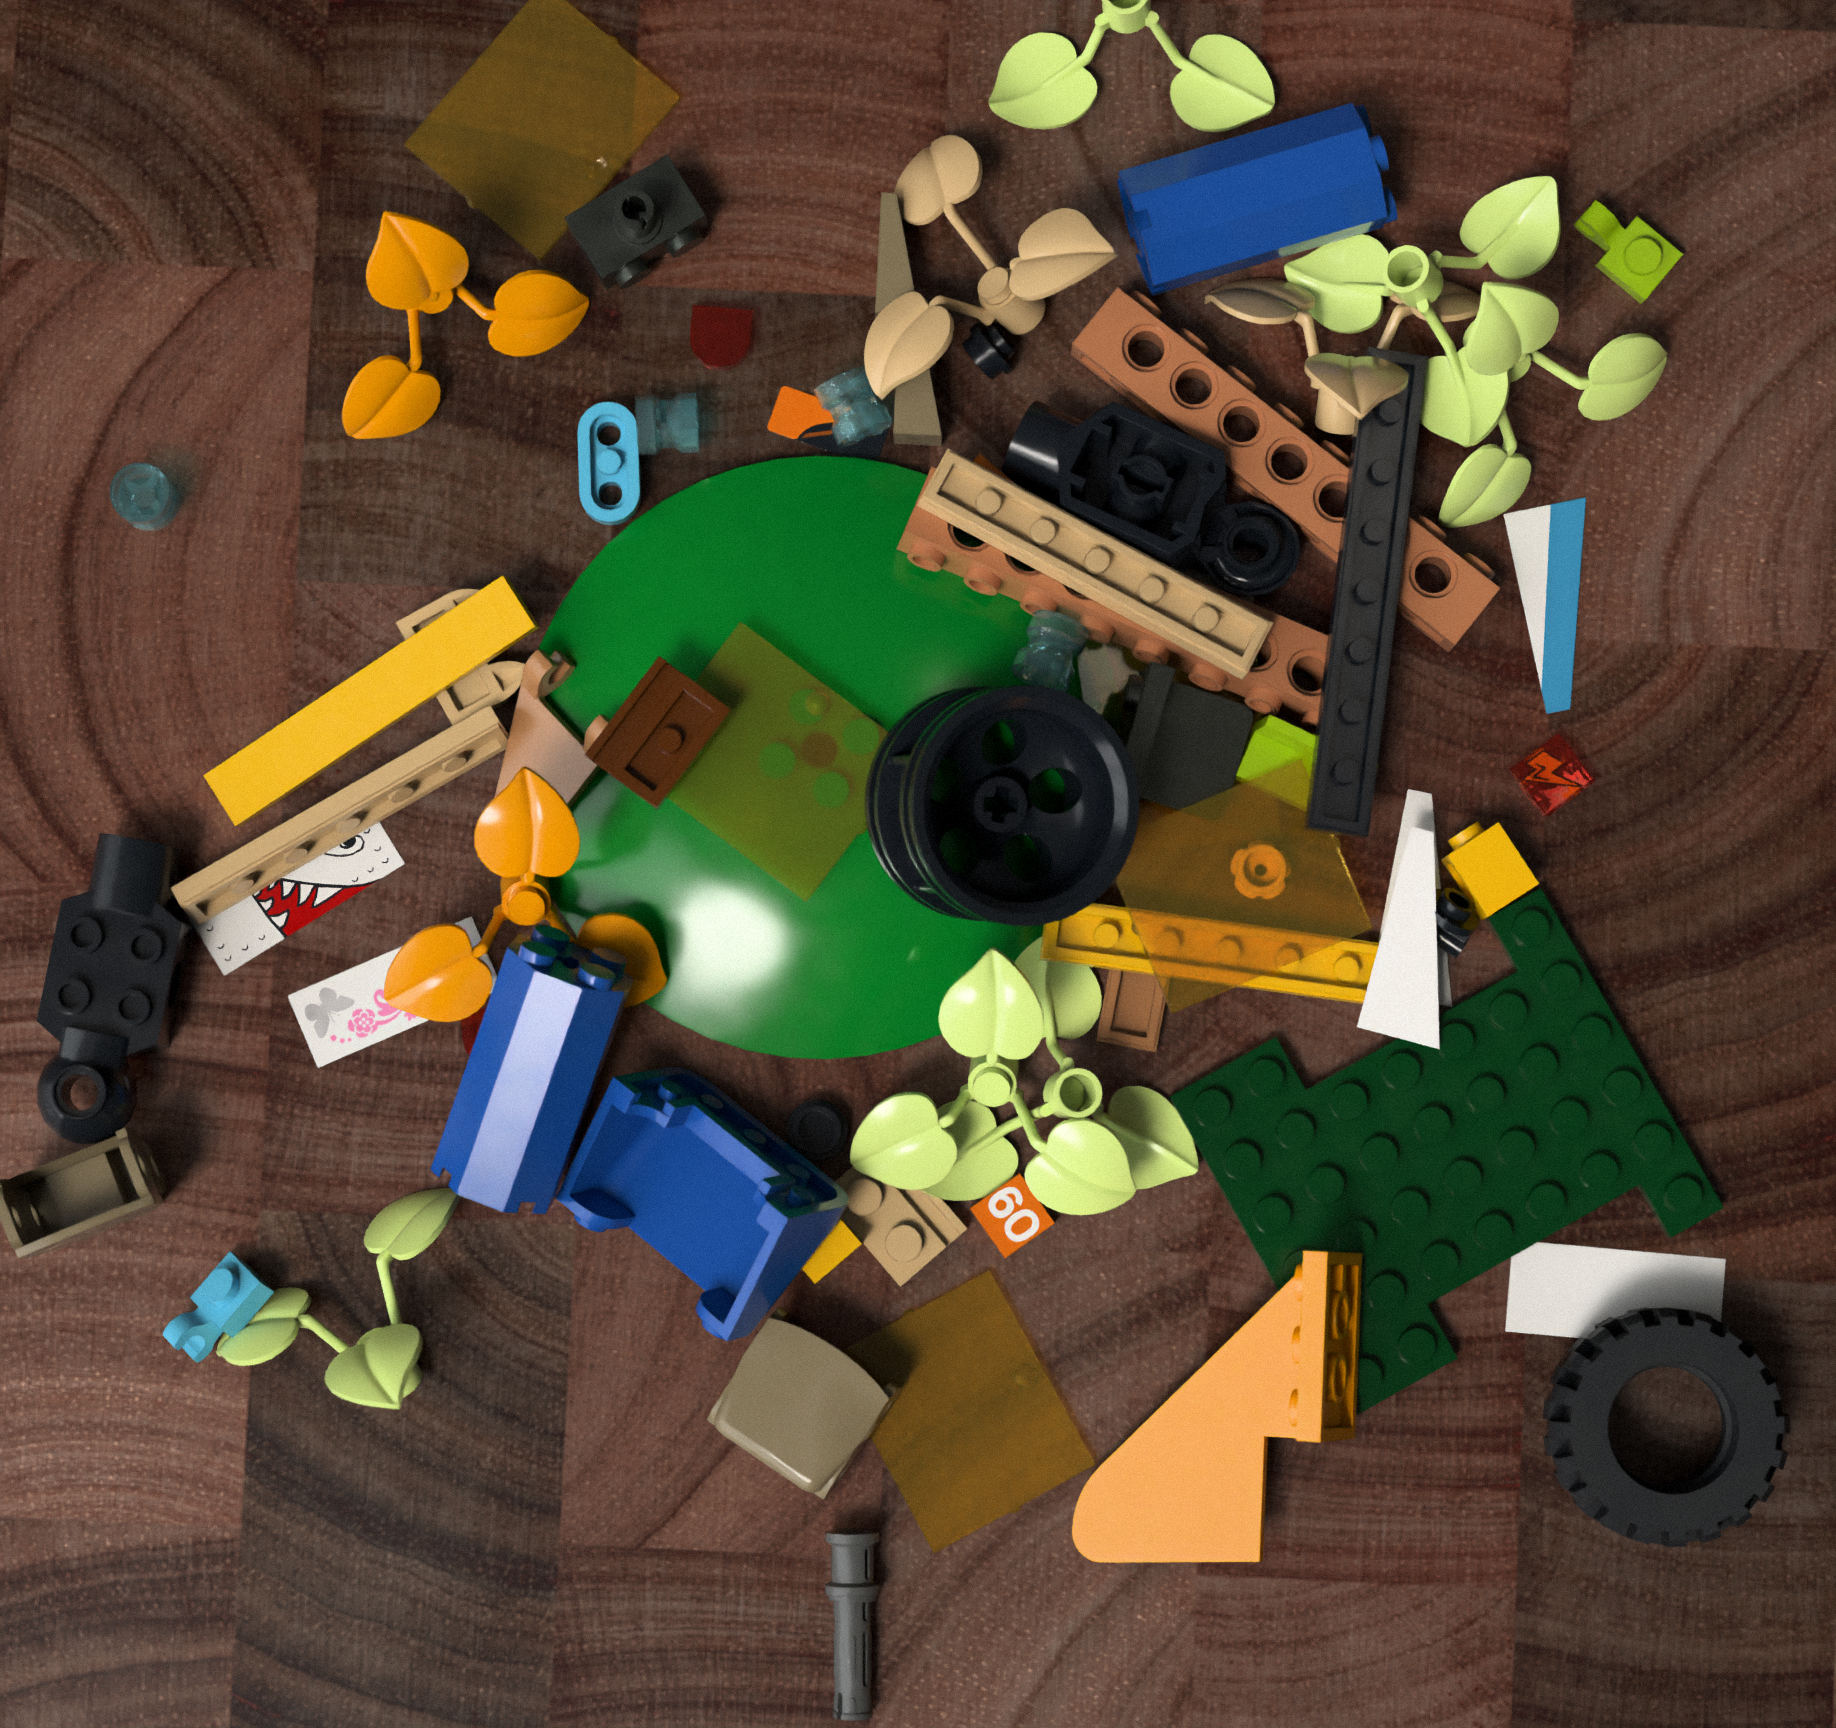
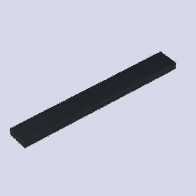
(1365, 608)

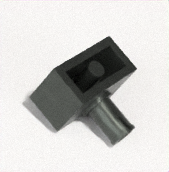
(638, 224)

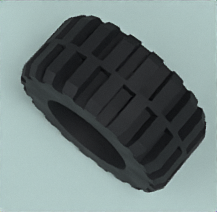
(1747, 1444)

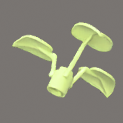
(1048, 88)
(1508, 228)
(1506, 337)
(995, 1022)
(1141, 1118)
(384, 1360)

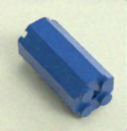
(1256, 197)
(532, 1071)

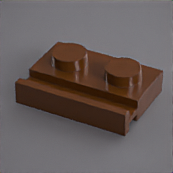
(658, 733)

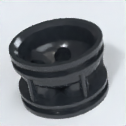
(1077, 843)

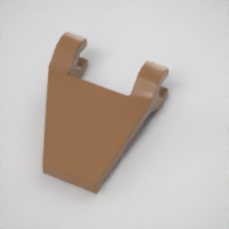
(542, 737)

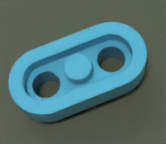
(608, 465)

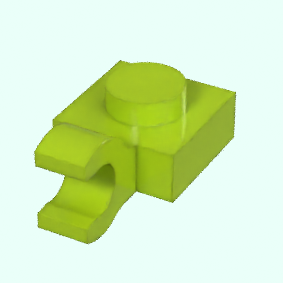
(1634, 256)

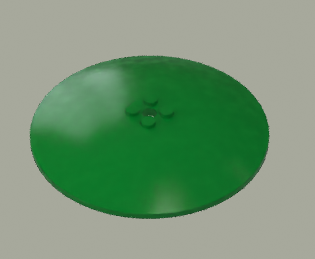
(816, 572)

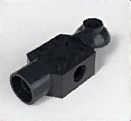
(1152, 493)
(112, 984)

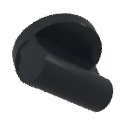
(1454, 920)

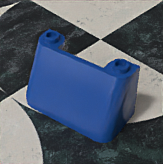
(703, 1192)

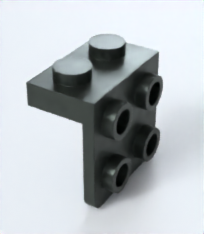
(1181, 738)

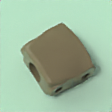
(80, 1194)
(801, 1405)

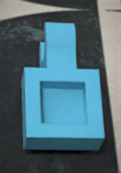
(224, 1304)

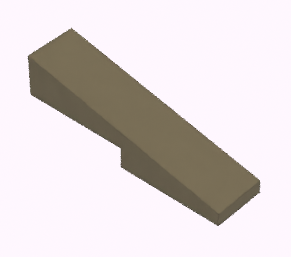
(915, 405)

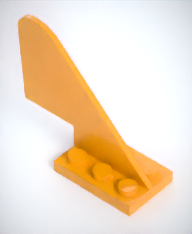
(1198, 1467)

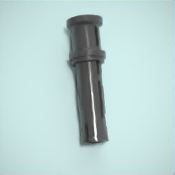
(852, 1594)

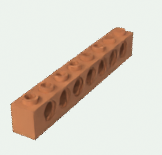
(1152, 389)
(989, 571)

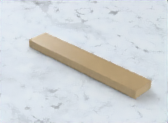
(1095, 564)
(342, 815)

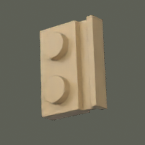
(896, 1224)

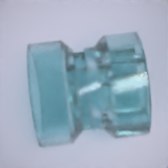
(852, 407)
(667, 423)
(134, 489)
(1050, 651)

